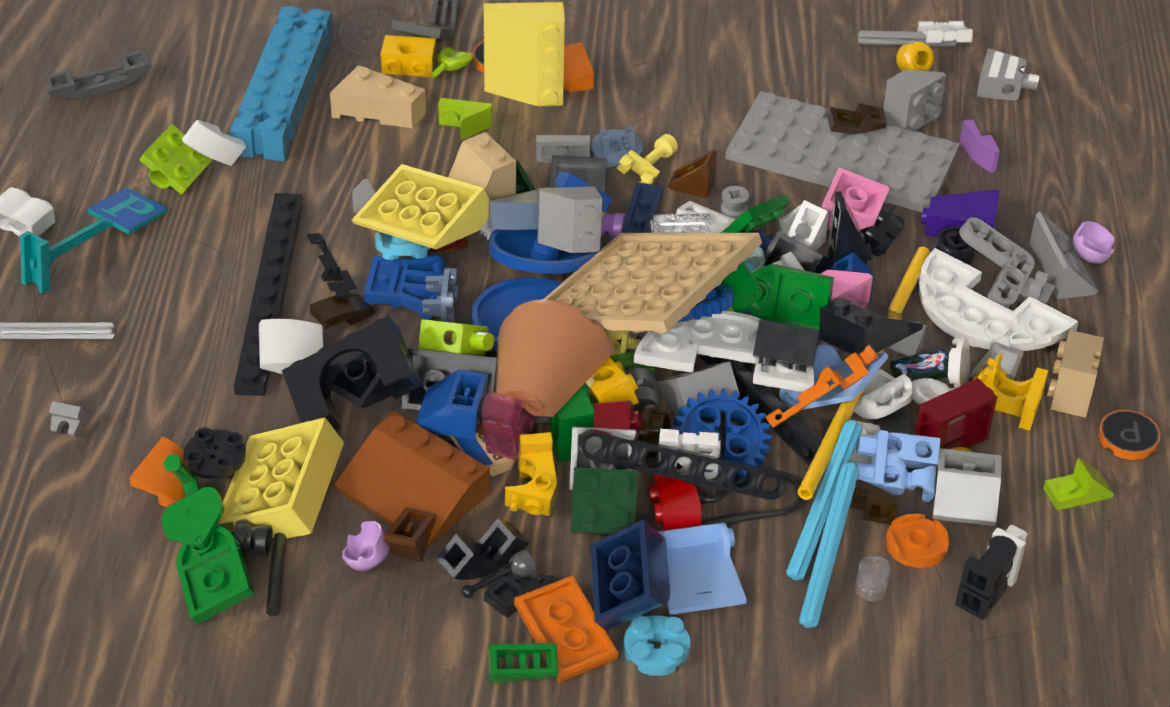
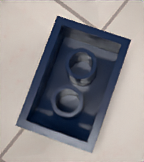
(629, 574)

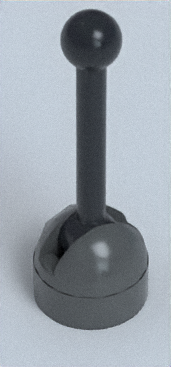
(519, 564)

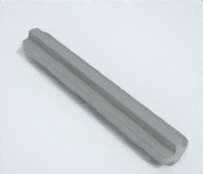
(897, 38)
(57, 330)

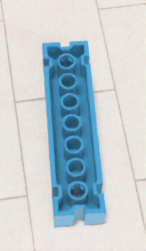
(283, 82)

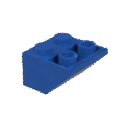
(454, 405)

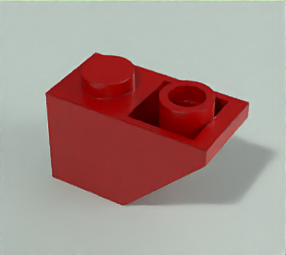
(676, 503)

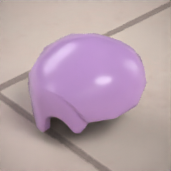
(1093, 242)
(367, 548)

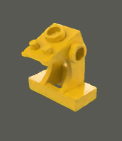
(1014, 396)
(535, 463)

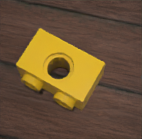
(408, 56)
(612, 384)

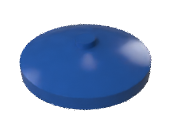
(523, 252)
(501, 299)

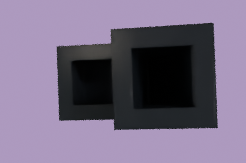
(473, 559)

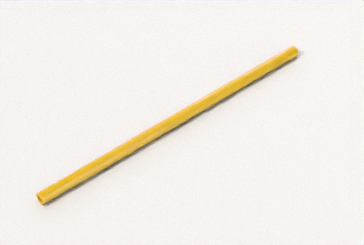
(847, 408)

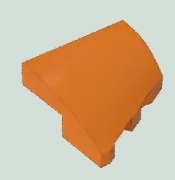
(577, 68)
(153, 477)

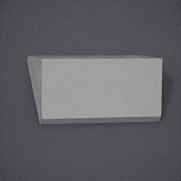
(1059, 259)

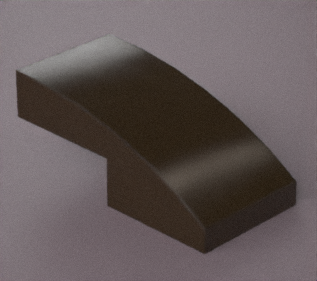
(863, 119)
(333, 311)
(875, 502)

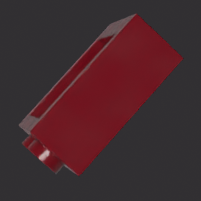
(973, 401)

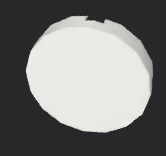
(959, 362)

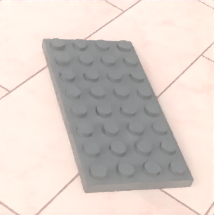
(798, 143)

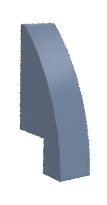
(515, 211)

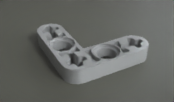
(973, 233)

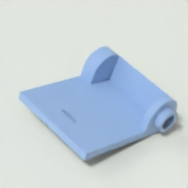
(826, 357)
(701, 569)

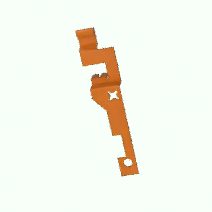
(854, 361)

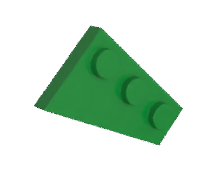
(759, 215)

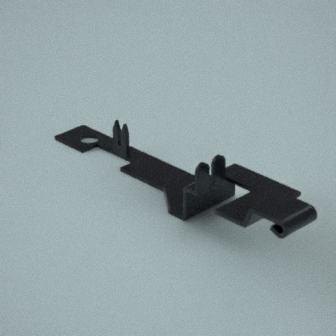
(332, 270)

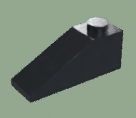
(846, 233)

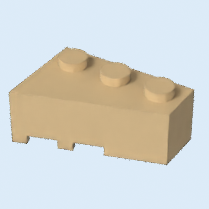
(378, 97)
(1075, 373)

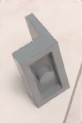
(561, 145)

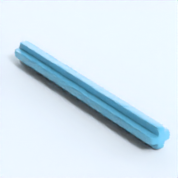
(819, 511)
(829, 545)

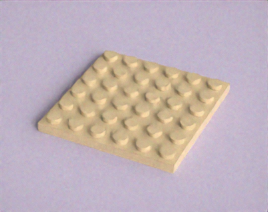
(653, 277)

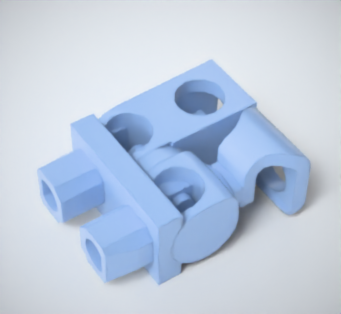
(890, 457)

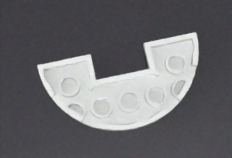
(961, 312)
(721, 336)

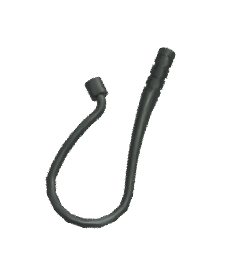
(728, 520)

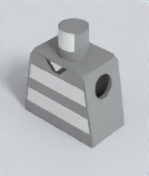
(1004, 76)

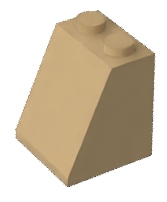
(486, 165)

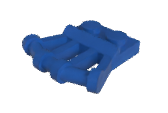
(389, 281)

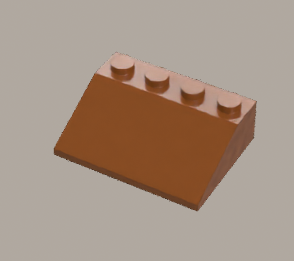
(414, 470)

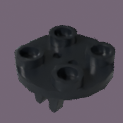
(227, 458)

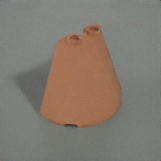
(548, 354)

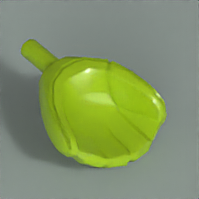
(451, 60)

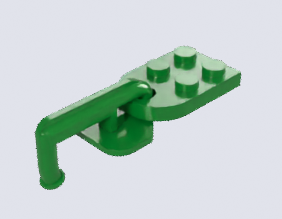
(789, 293)
(210, 556)

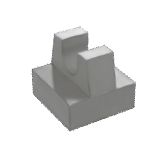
(1037, 289)
(68, 414)

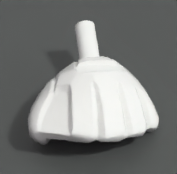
(927, 389)

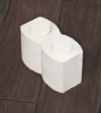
(23, 213)

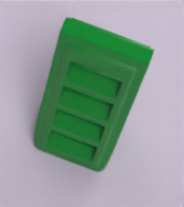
(509, 651)

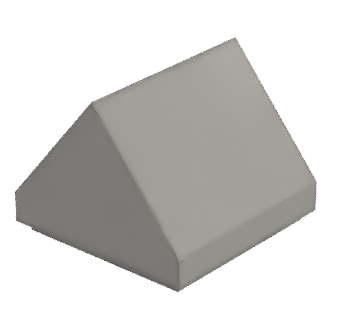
(362, 195)

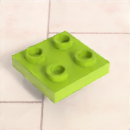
(173, 161)

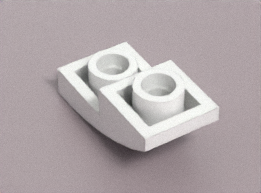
(211, 142)

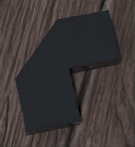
(503, 593)

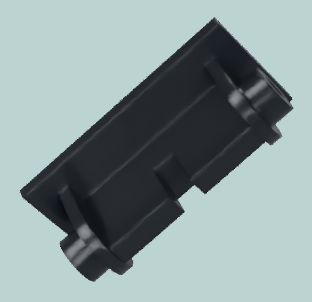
(886, 230)

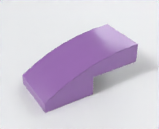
(979, 148)

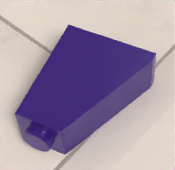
(958, 208)

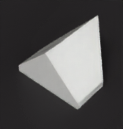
(806, 225)

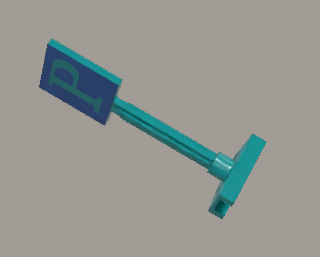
(122, 210)

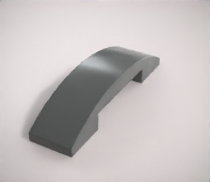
(101, 81)

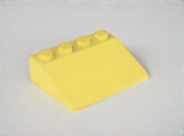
(525, 51)
(425, 208)
(283, 478)

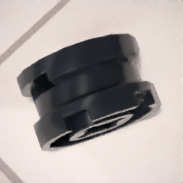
(951, 243)

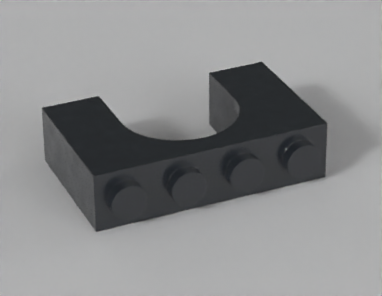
(313, 377)

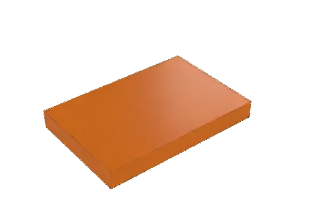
(565, 617)

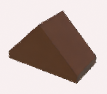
(696, 177)
(410, 534)

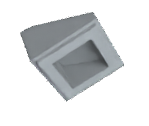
(911, 345)

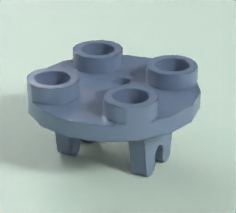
(615, 144)
(449, 293)

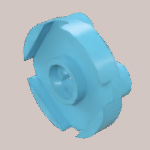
(393, 247)
(657, 629)

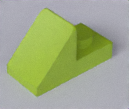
(468, 115)
(1079, 488)

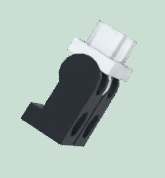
(987, 579)

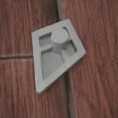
(1009, 363)

